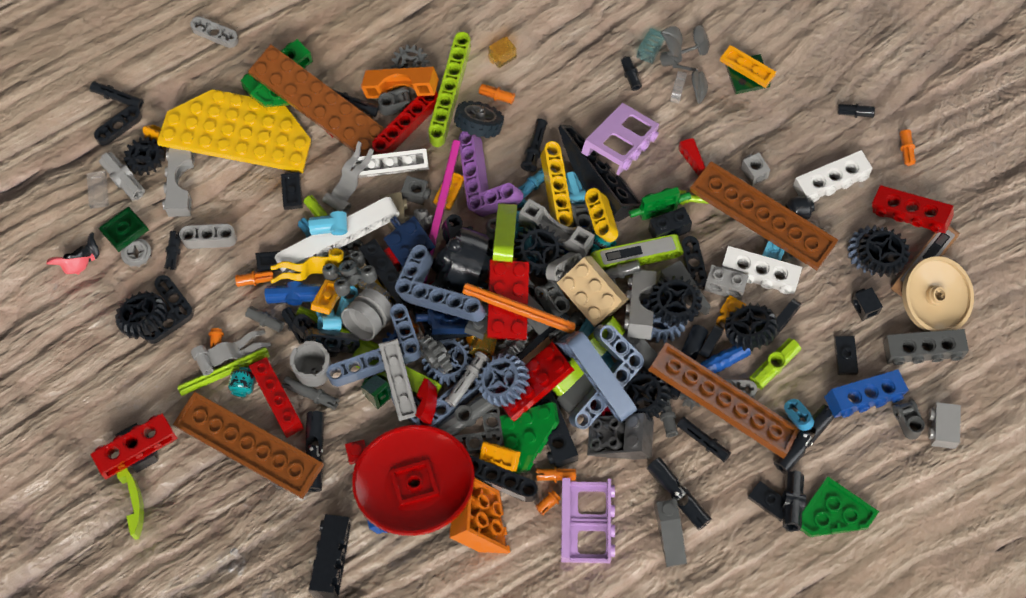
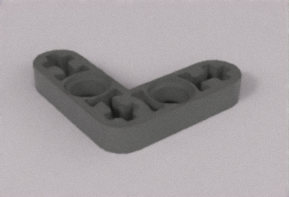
(489, 432)

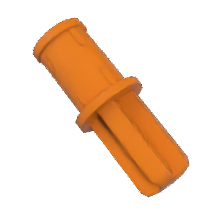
(497, 94)
(907, 147)
(254, 278)
(555, 474)

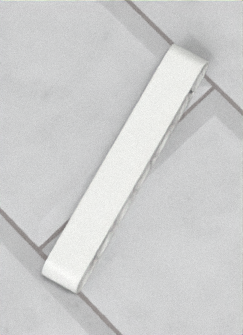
(358, 225)

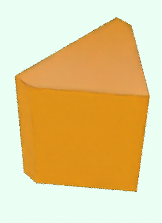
(151, 131)

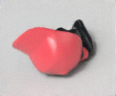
(79, 259)

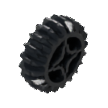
(536, 242)
(869, 246)
(668, 289)
(141, 315)
(759, 319)
(652, 384)

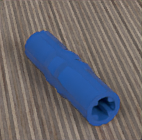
(725, 358)

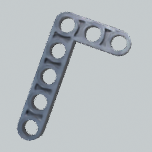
(417, 287)
(364, 360)
(622, 364)
(598, 373)
(441, 403)

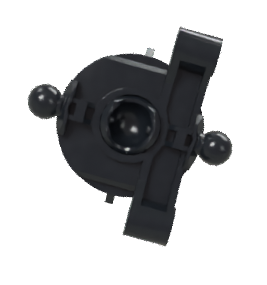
(462, 258)

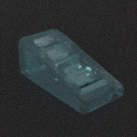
(646, 55)

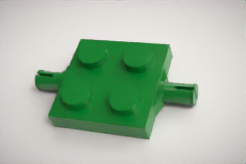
(659, 203)

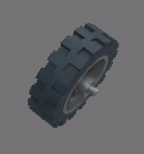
(478, 119)

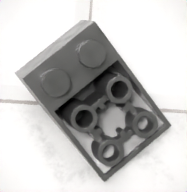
(622, 439)

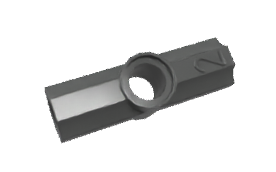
(476, 409)

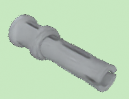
(467, 379)

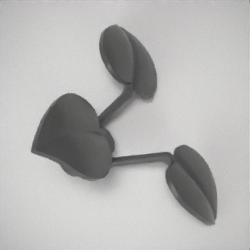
(672, 57)

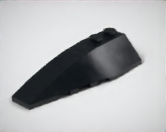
(596, 174)

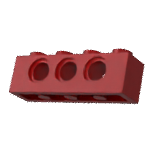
(905, 202)
(276, 397)
(128, 456)

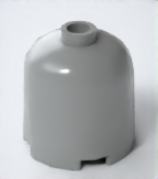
(309, 359)

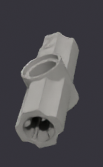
(122, 176)

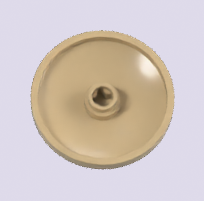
(938, 294)

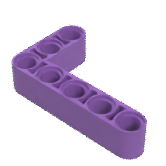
(479, 197)

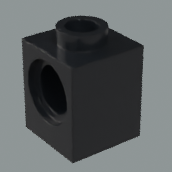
(866, 303)

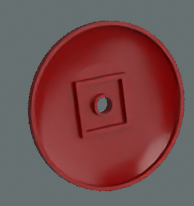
(408, 455)

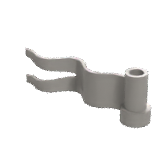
(348, 182)
(225, 350)

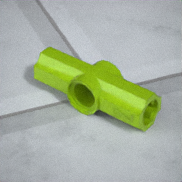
(782, 355)

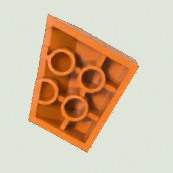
(481, 521)

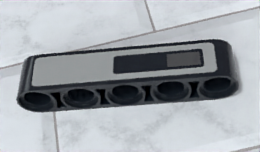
(502, 476)

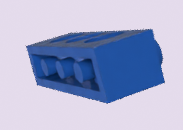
(874, 387)

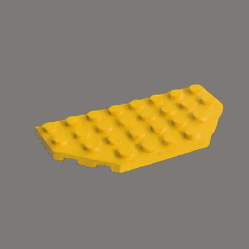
(237, 130)

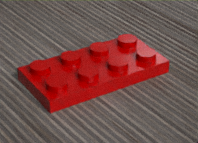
(512, 282)
(545, 373)

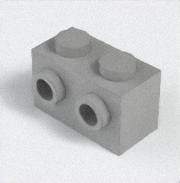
(945, 425)

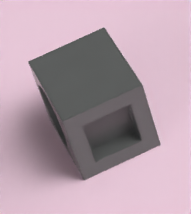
(412, 184)

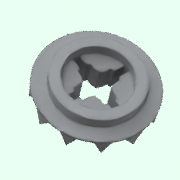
(142, 246)

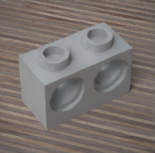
(726, 282)

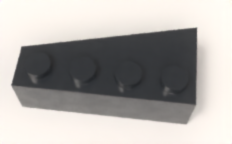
(330, 557)

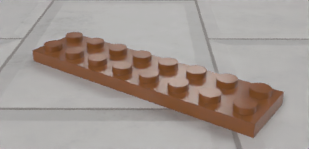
(315, 100)
(764, 215)
(724, 400)
(248, 445)

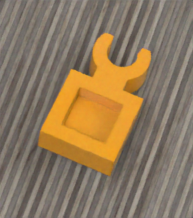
(729, 306)

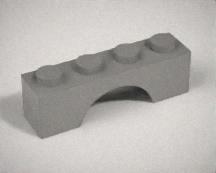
(177, 201)
(574, 238)
(640, 319)

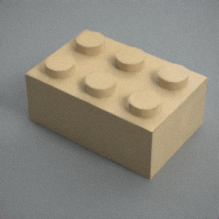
(592, 291)

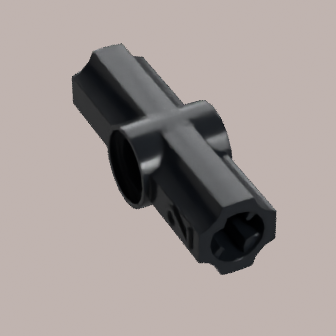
(793, 501)

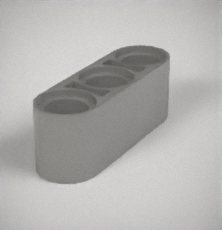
(199, 233)

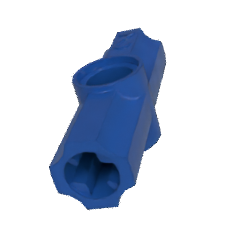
(293, 293)

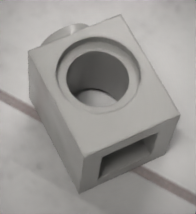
(755, 175)

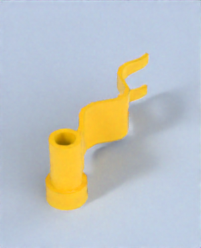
(310, 266)

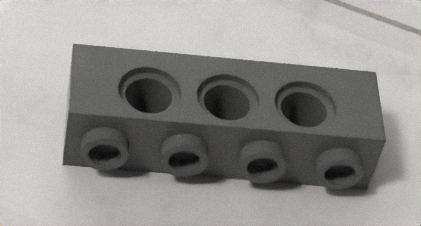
(954, 339)

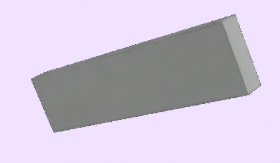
(398, 379)

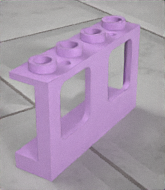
(613, 126)
(575, 522)

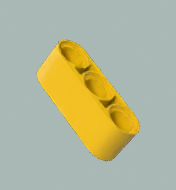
(607, 220)

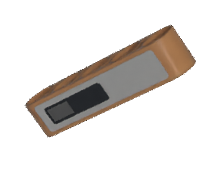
(935, 246)

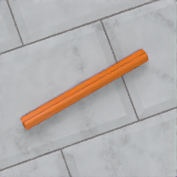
(519, 308)

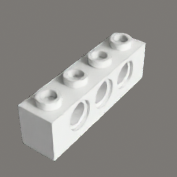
(855, 162)
(395, 163)
(770, 267)

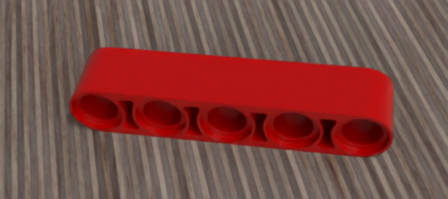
(401, 131)

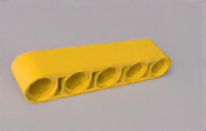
(556, 178)

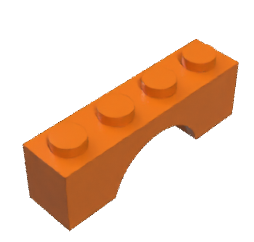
(380, 81)

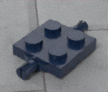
(406, 237)
(443, 323)

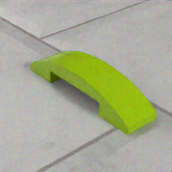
(135, 520)

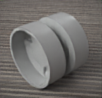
(367, 314)

